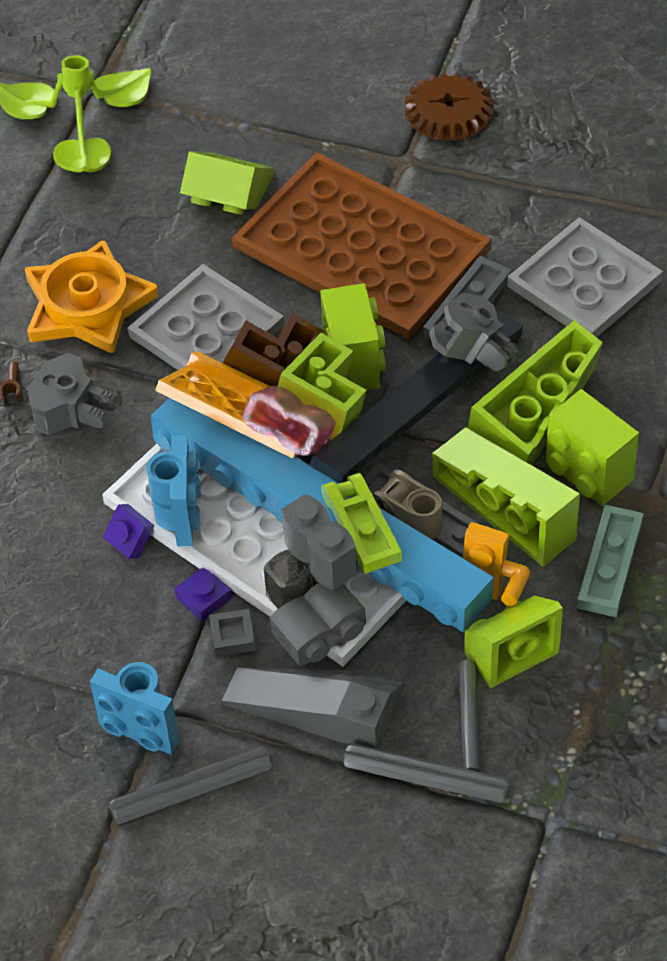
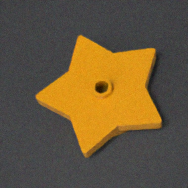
(85, 298)

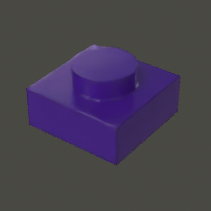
(128, 531)
(203, 593)

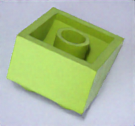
(225, 181)
(514, 639)

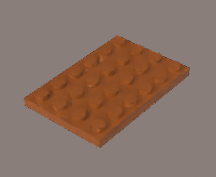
(348, 230)

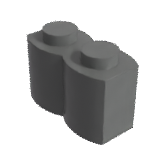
(319, 542)
(317, 621)

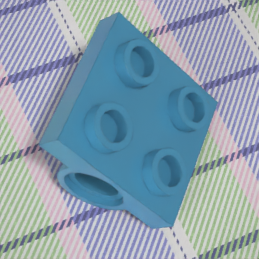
(175, 490)
(135, 707)

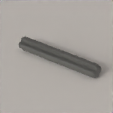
(426, 772)
(190, 785)

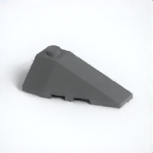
(325, 702)

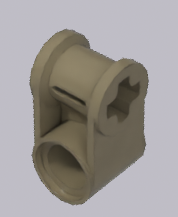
(411, 503)

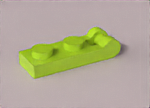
(364, 521)

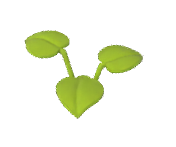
(118, 90)

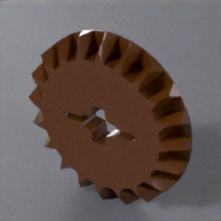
(430, 115)

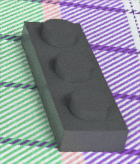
(482, 279)

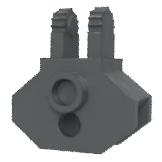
(474, 333)
(68, 397)

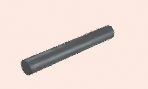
(469, 715)

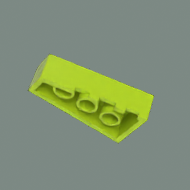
(519, 407)
(509, 494)

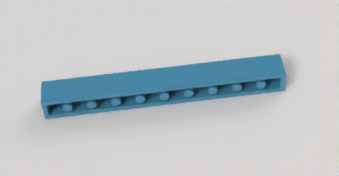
(270, 479)

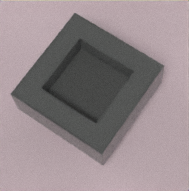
(232, 632)

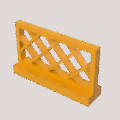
(217, 393)

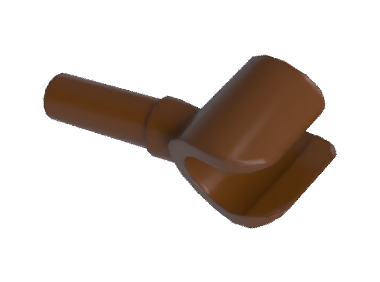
(11, 385)

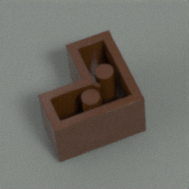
(267, 356)

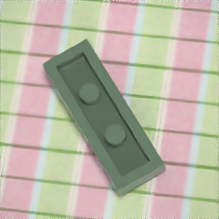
(610, 561)

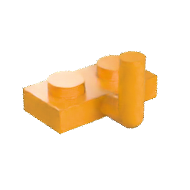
(488, 551)

